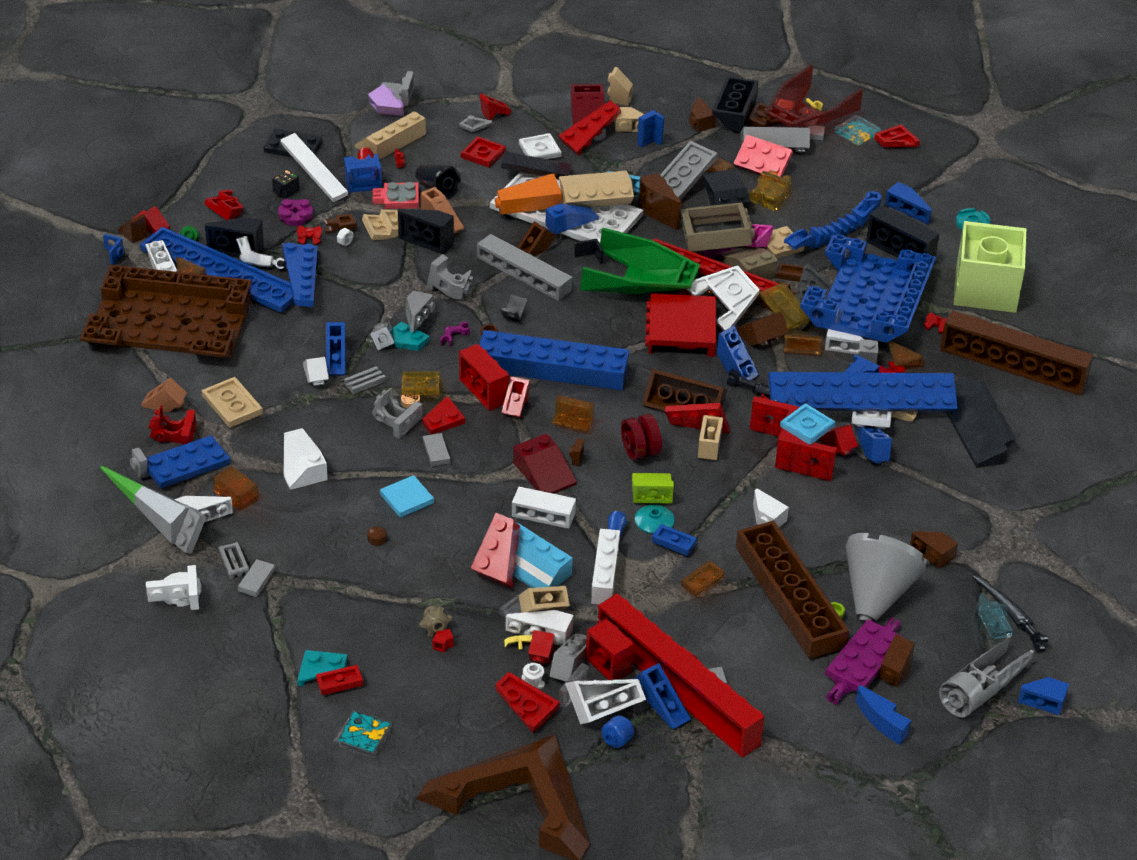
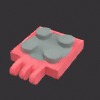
(397, 195)

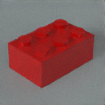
(483, 376)

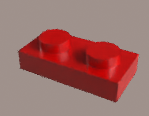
(339, 680)

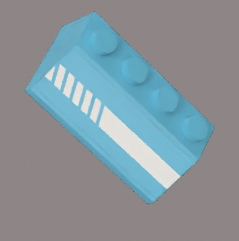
(540, 562)

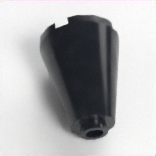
(439, 176)

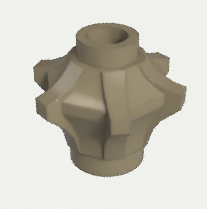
(434, 620)

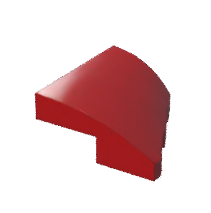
(225, 204)

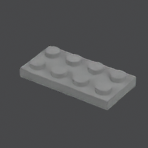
(688, 168)

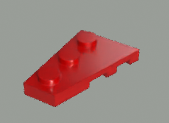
(693, 415)

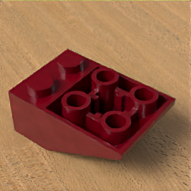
(585, 100)

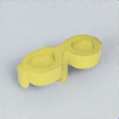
(514, 639)

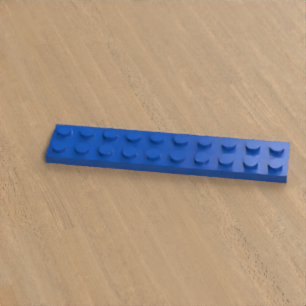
(265, 287)
(865, 391)

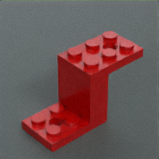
(791, 452)

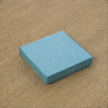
(807, 424)
(406, 496)

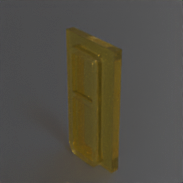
(782, 300)

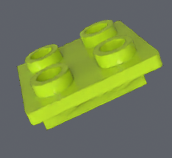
(652, 488)

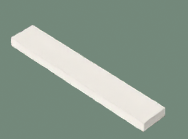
(314, 167)

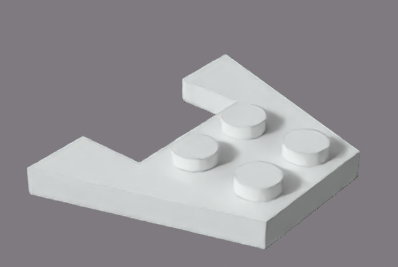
(732, 289)

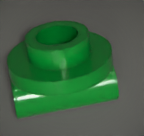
(190, 232)

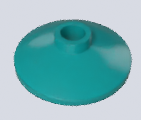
(652, 516)

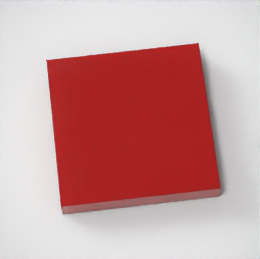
(483, 152)

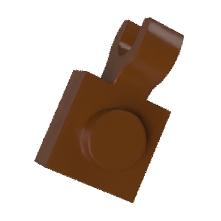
(340, 222)

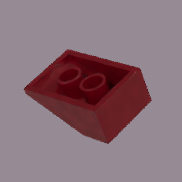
(543, 464)

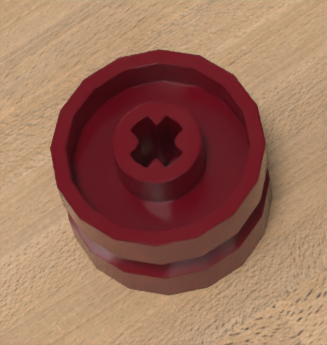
(641, 436)

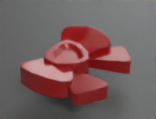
(304, 233)
(937, 321)
(892, 368)

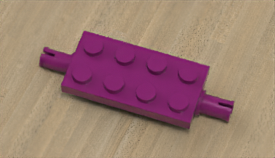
(860, 658)

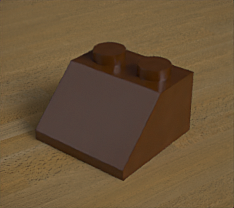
(763, 329)

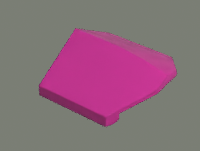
(761, 235)

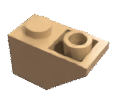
(620, 88)
(627, 120)

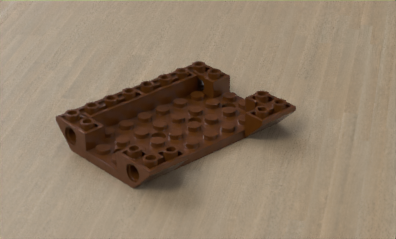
(170, 301)

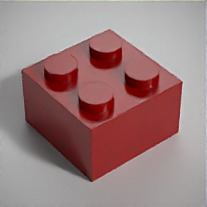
(609, 650)

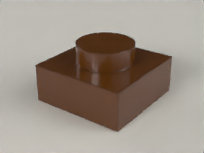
(577, 452)

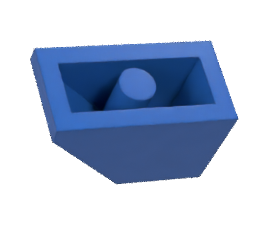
(1044, 694)

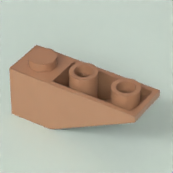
(435, 200)

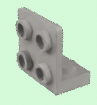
(404, 90)

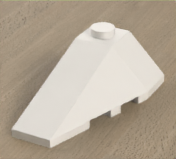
(302, 460)

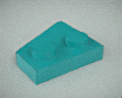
(406, 339)
(319, 662)

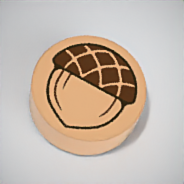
(408, 400)

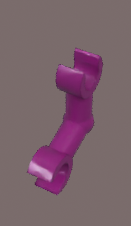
(449, 330)

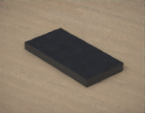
(534, 165)

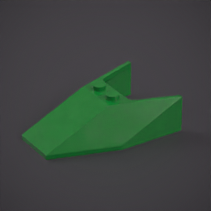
(648, 263)

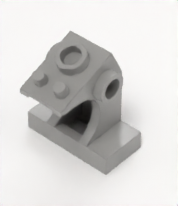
(450, 284)
(405, 419)

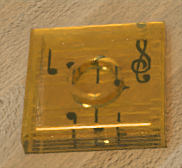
(420, 383)

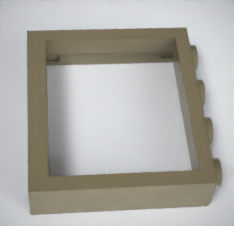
(719, 238)

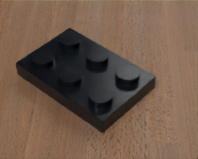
(274, 145)

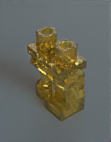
(773, 189)

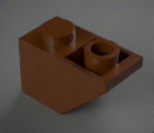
(934, 546)

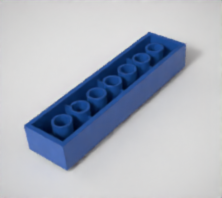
(558, 359)

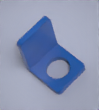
(115, 251)

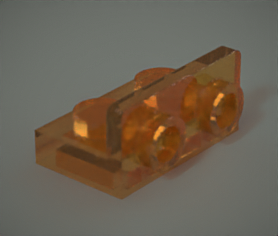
(573, 413)

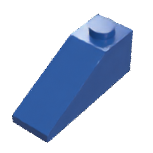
(908, 202)
(565, 217)
(335, 348)
(874, 443)
(662, 696)

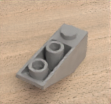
(418, 308)
(568, 657)

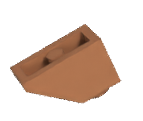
(167, 394)

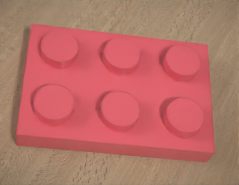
(760, 156)

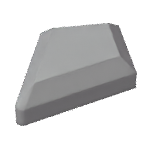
(474, 124)

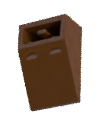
(659, 200)

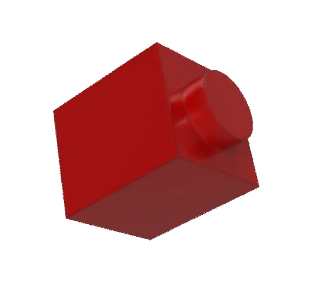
(541, 647)

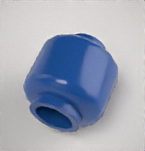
(617, 730)

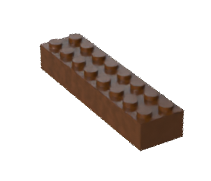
(1016, 352)
(792, 589)

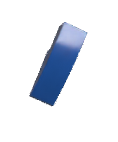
(883, 714)

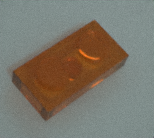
(702, 578)

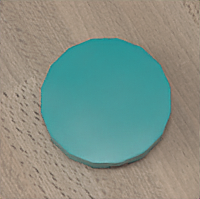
(971, 215)

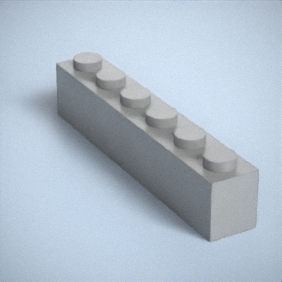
(524, 267)

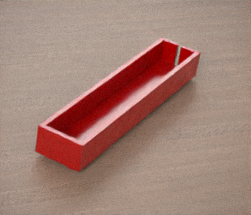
(697, 687)

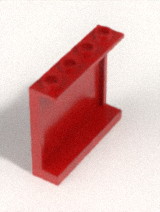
(681, 321)

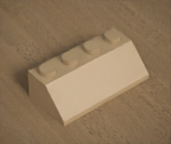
(395, 135)
(597, 189)

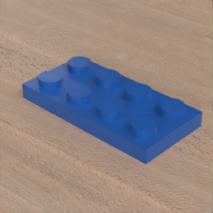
(186, 461)

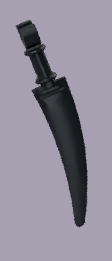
(740, 380)
(1017, 614)

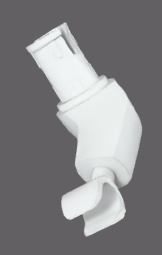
(253, 258)

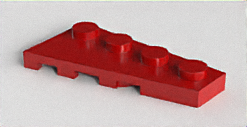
(586, 129)

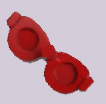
(399, 158)

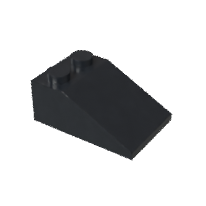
(726, 188)
(426, 228)
(223, 235)

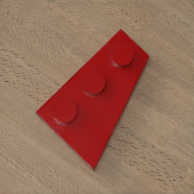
(526, 701)

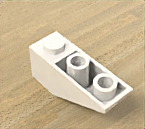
(160, 256)
(209, 506)
(547, 621)

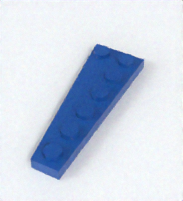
(301, 271)

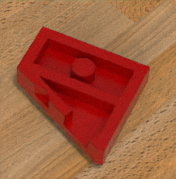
(896, 137)
(443, 417)

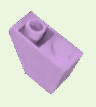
(384, 101)

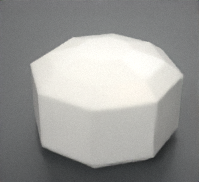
(345, 236)

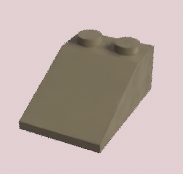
(752, 260)

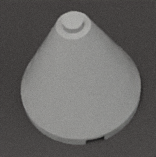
(880, 572)

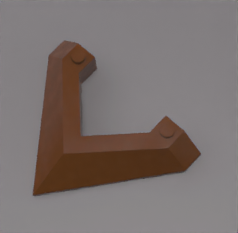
(543, 770)

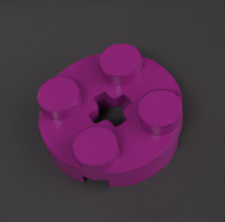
(295, 212)

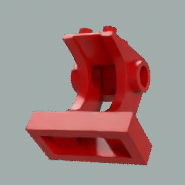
(172, 431)

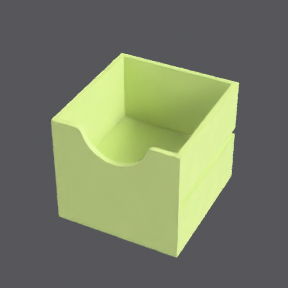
(990, 266)

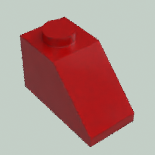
(841, 438)

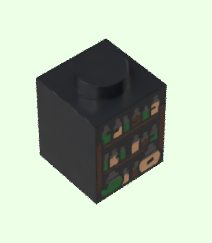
(285, 184)

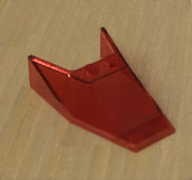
(790, 110)

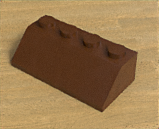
(671, 390)

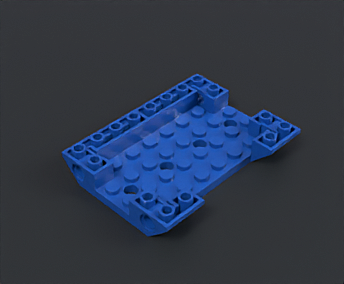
(870, 293)

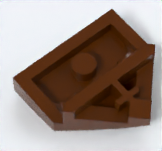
(759, 118)

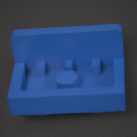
(650, 128)

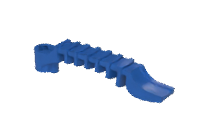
(823, 235)

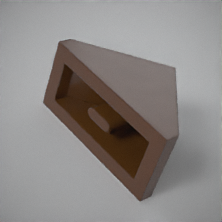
(134, 229)

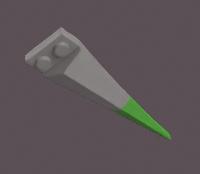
(175, 520)

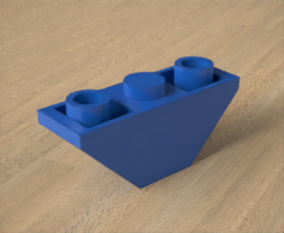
(734, 354)

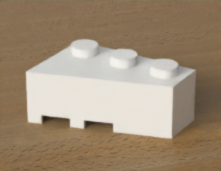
(601, 698)

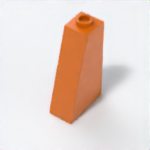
(529, 195)

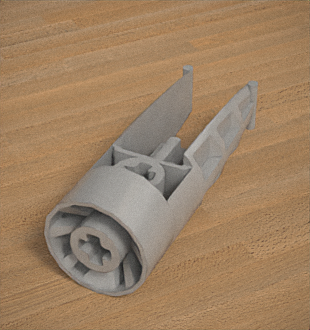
(975, 681)

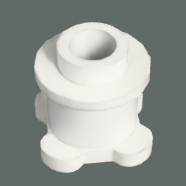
(533, 675)

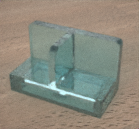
(994, 617)

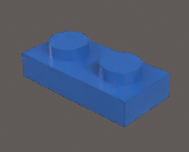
(674, 539)

